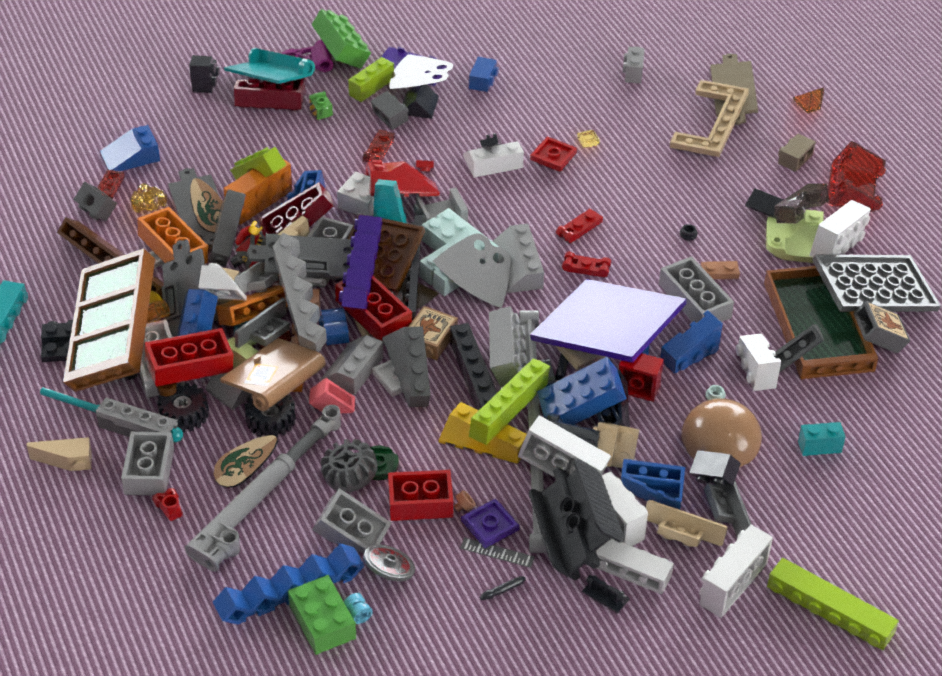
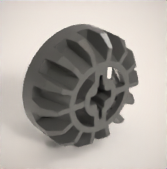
(349, 469)

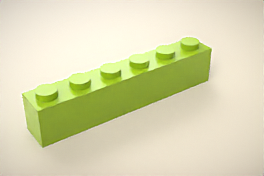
(509, 401)
(832, 603)

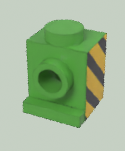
(320, 105)

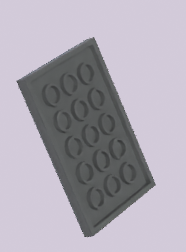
(880, 279)

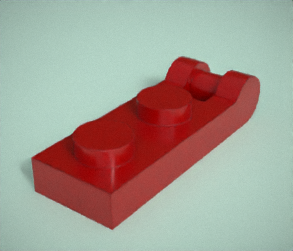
(579, 225)

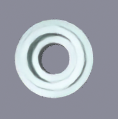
(715, 392)

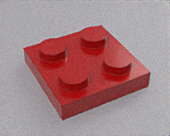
(553, 154)

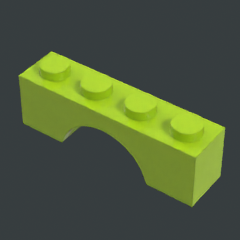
(265, 161)

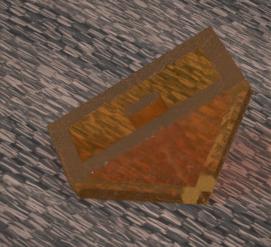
(810, 101)

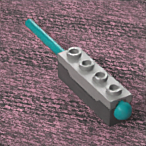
(122, 417)

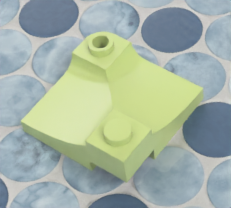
(793, 241)

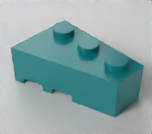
(388, 201)

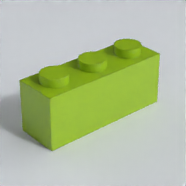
(370, 79)

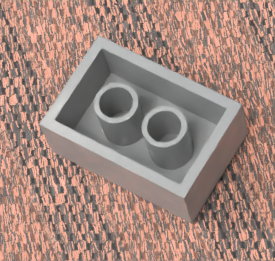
(147, 463)

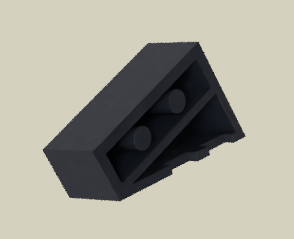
(618, 413)

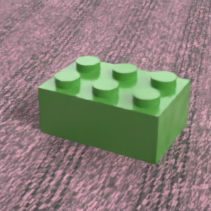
(322, 614)

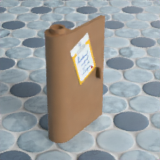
(275, 372)

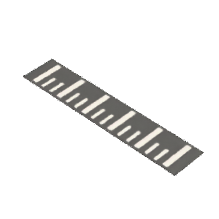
(497, 552)

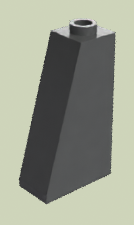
(226, 227)

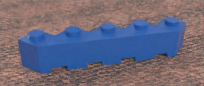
(264, 594)

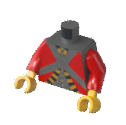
(247, 236)

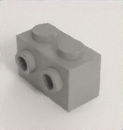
(633, 64)

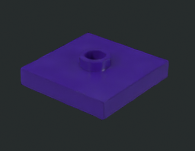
(490, 523)

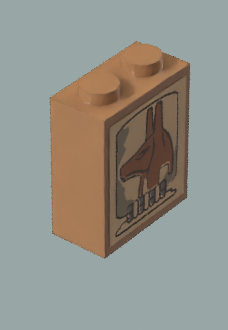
(436, 330)

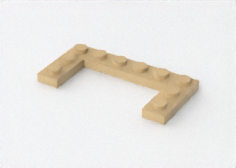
(714, 144)

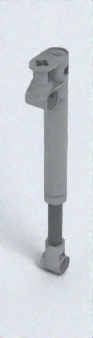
(219, 538)

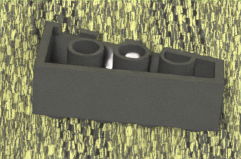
(409, 360)

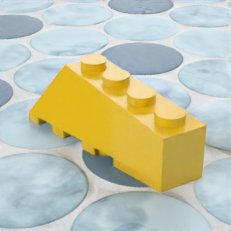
(503, 446)

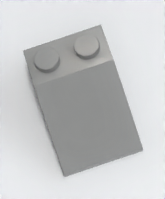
(351, 523)

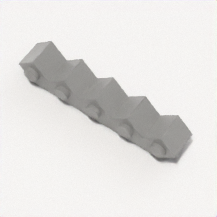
(298, 293)

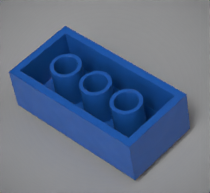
(583, 392)

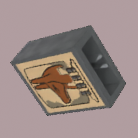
(881, 327)

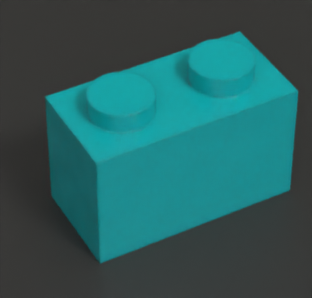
(821, 438)

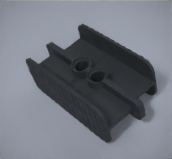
(575, 518)

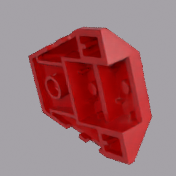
(407, 177)

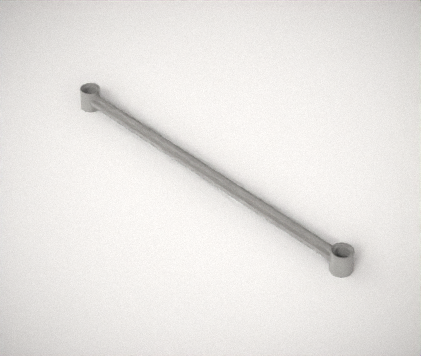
(530, 320)

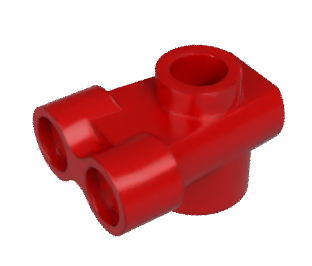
(168, 503)

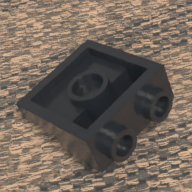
(55, 341)

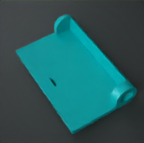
(273, 66)

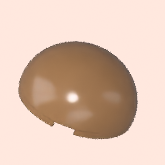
(722, 428)

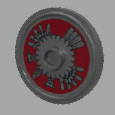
(389, 562)

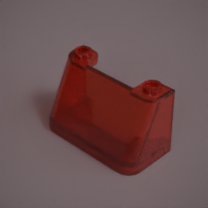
(855, 176)

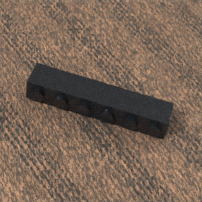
(471, 364)

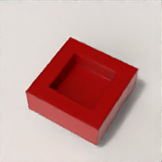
(424, 165)

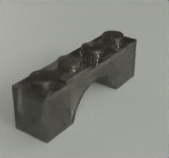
(792, 208)

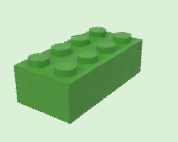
(341, 38)

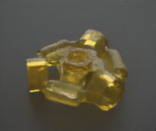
(147, 197)

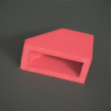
(329, 393)

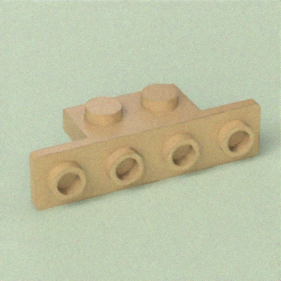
(684, 526)

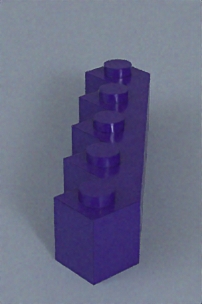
(361, 262)

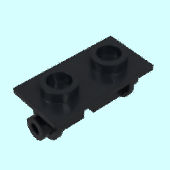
(605, 594)

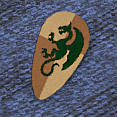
(205, 204)
(243, 461)

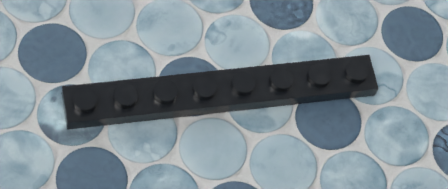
(413, 276)

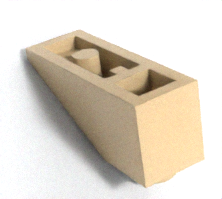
(65, 453)

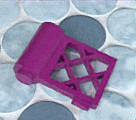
(319, 55)

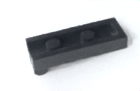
(488, 142)

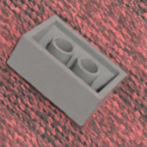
(355, 363)

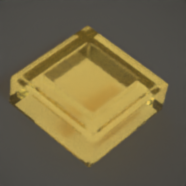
(588, 138)

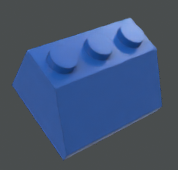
(197, 312)

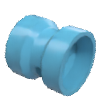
(358, 608)

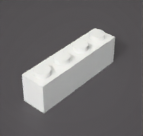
(635, 565)

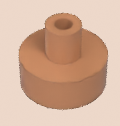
(464, 501)

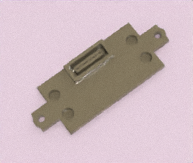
(739, 75)

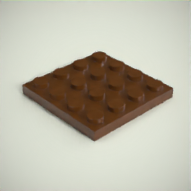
(395, 251)

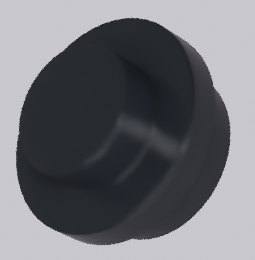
(688, 232)

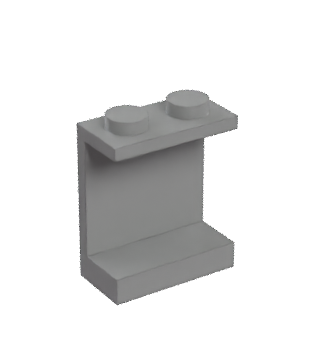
(454, 203)

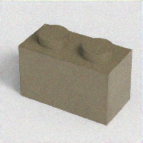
(796, 152)

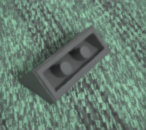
(799, 346)

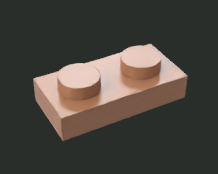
(721, 269)

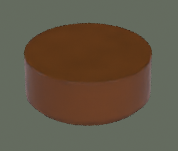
(167, 390)

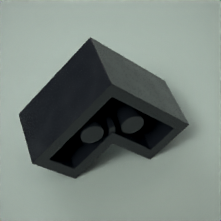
(203, 73)

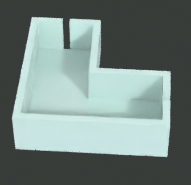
(440, 236)

